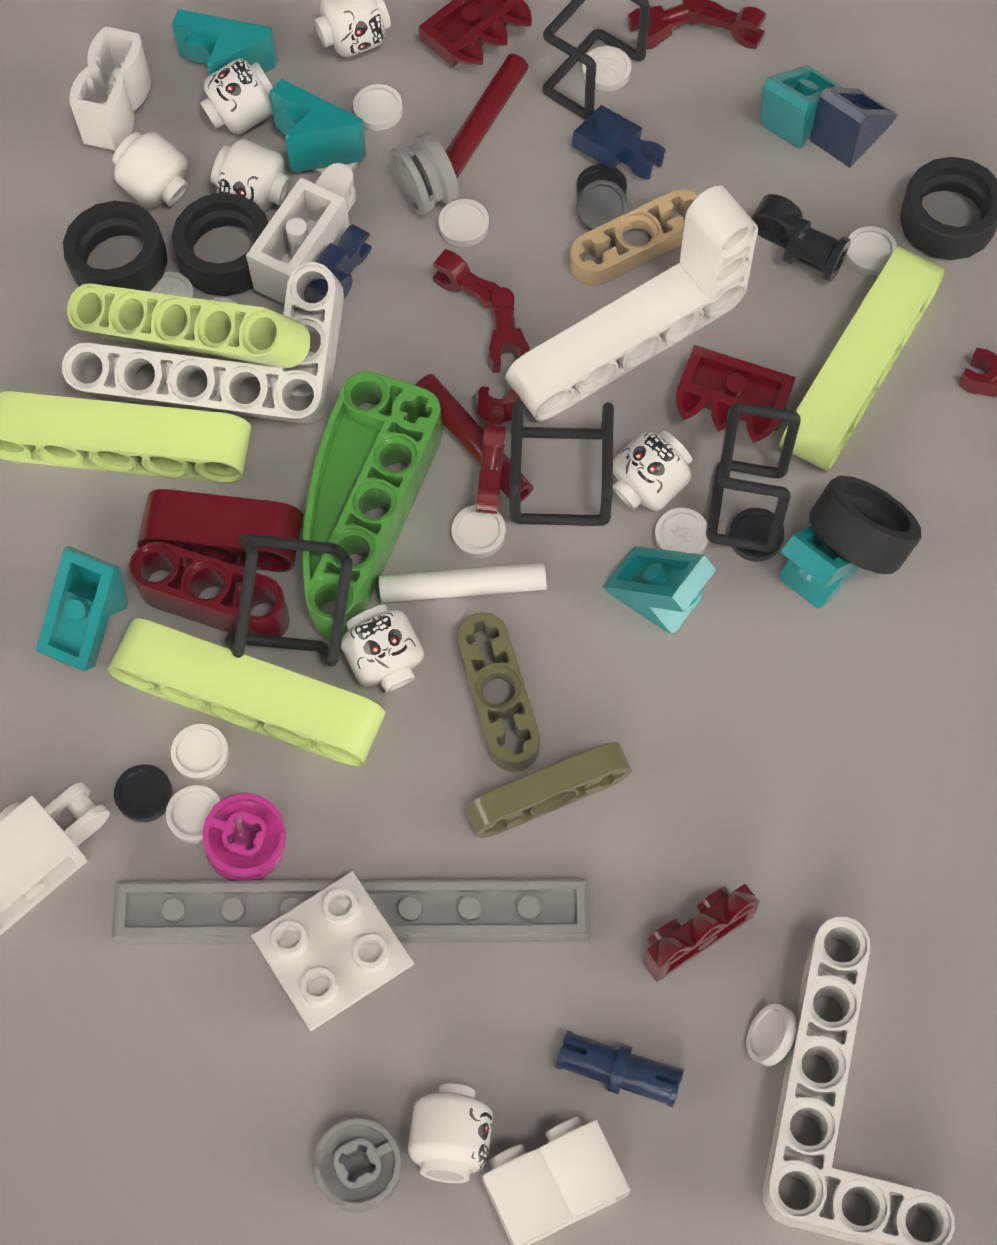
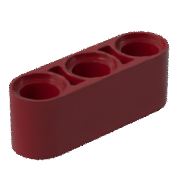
(214, 525)
(193, 574)

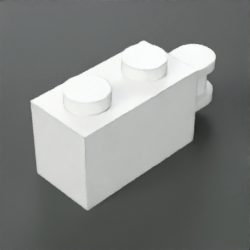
(301, 229)
(38, 853)

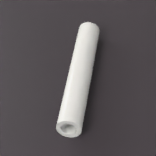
(462, 582)

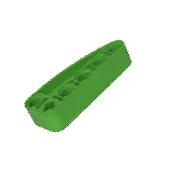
(354, 479)

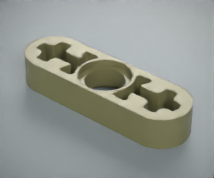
(525, 723)
(548, 789)

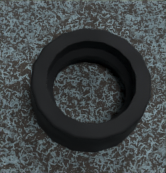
(957, 176)
(201, 217)
(112, 220)
(865, 525)

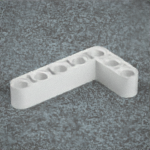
(649, 319)
(225, 376)
(824, 1105)

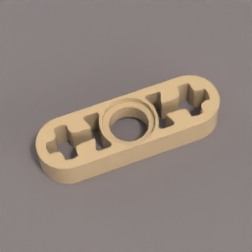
(623, 255)

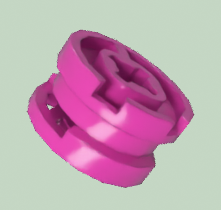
(244, 837)

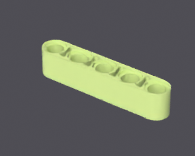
(189, 325)
(864, 356)
(123, 437)
(247, 692)

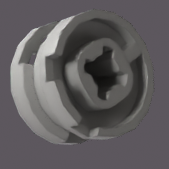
(424, 174)
(357, 1165)

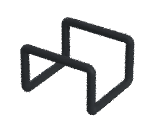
(579, 54)
(604, 433)
(726, 465)
(240, 638)

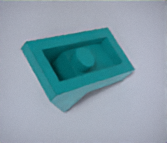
(223, 40)
(792, 103)
(315, 129)
(814, 568)
(661, 584)
(79, 608)

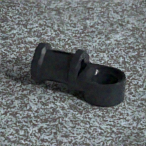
(784, 225)

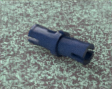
(619, 1068)

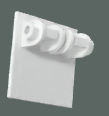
(332, 950)

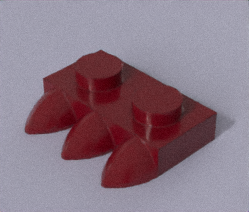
(465, 25)
(719, 380)
(719, 916)

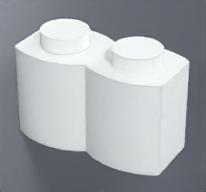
(110, 88)
(555, 1183)

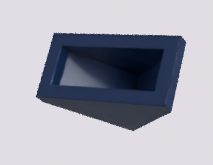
(849, 123)

